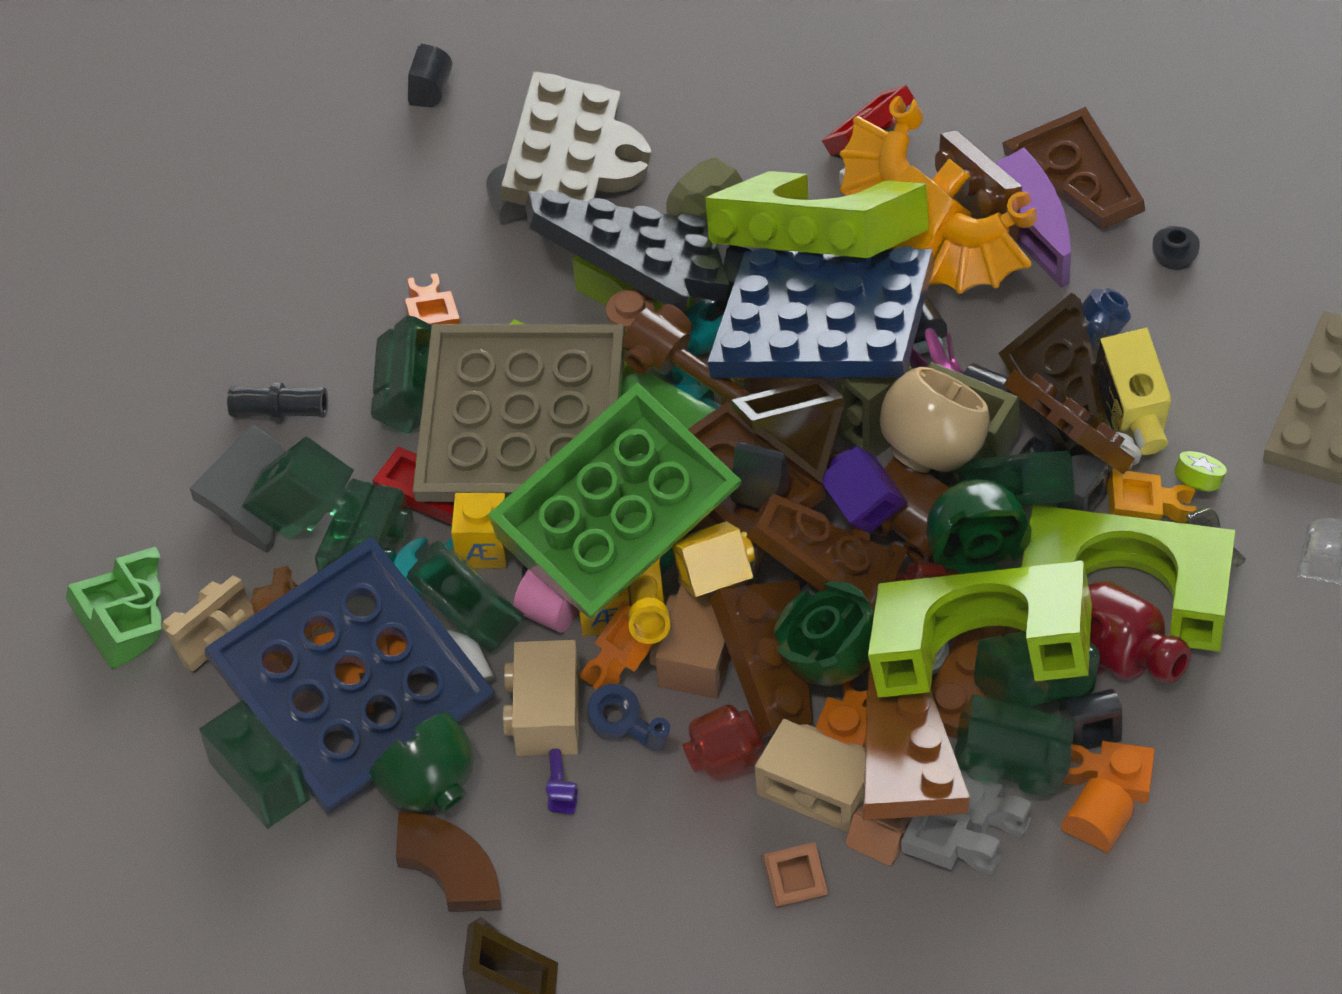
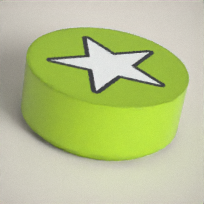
(1200, 471)

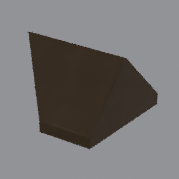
(796, 421)
(504, 966)

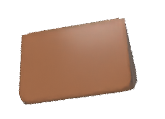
(877, 837)
(794, 874)

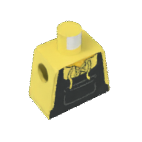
(1134, 388)

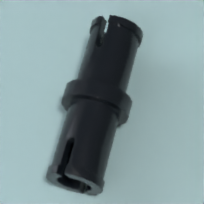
(277, 401)

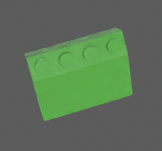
(612, 501)

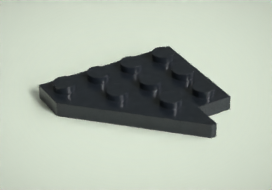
(640, 246)

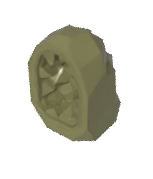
(701, 181)

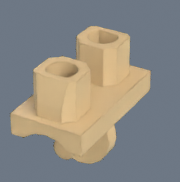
(217, 612)

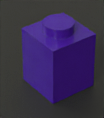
(862, 489)

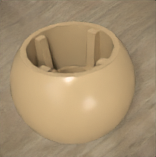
(933, 420)

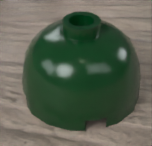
(976, 527)
(826, 634)
(427, 767)

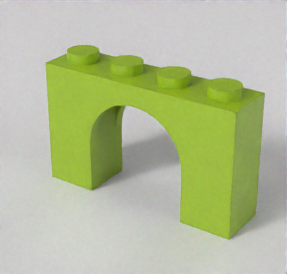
(778, 215)
(1185, 557)
(925, 613)

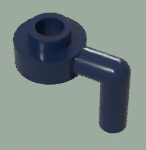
(1106, 313)
(616, 695)

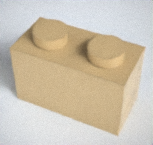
(544, 697)
(812, 774)

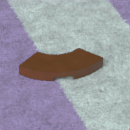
(449, 858)

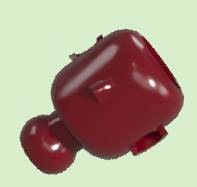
(1132, 636)

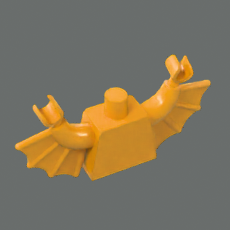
(963, 248)

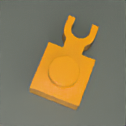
(1143, 497)

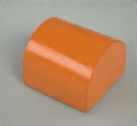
(1099, 814)

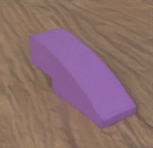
(1049, 237)

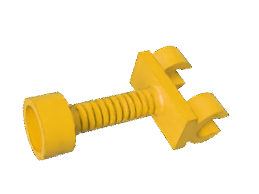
(648, 614)

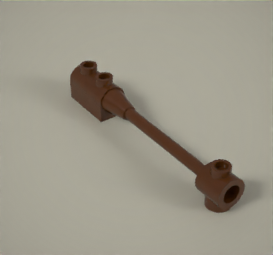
(661, 342)

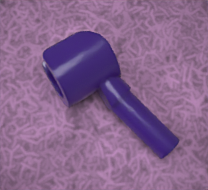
(561, 794)

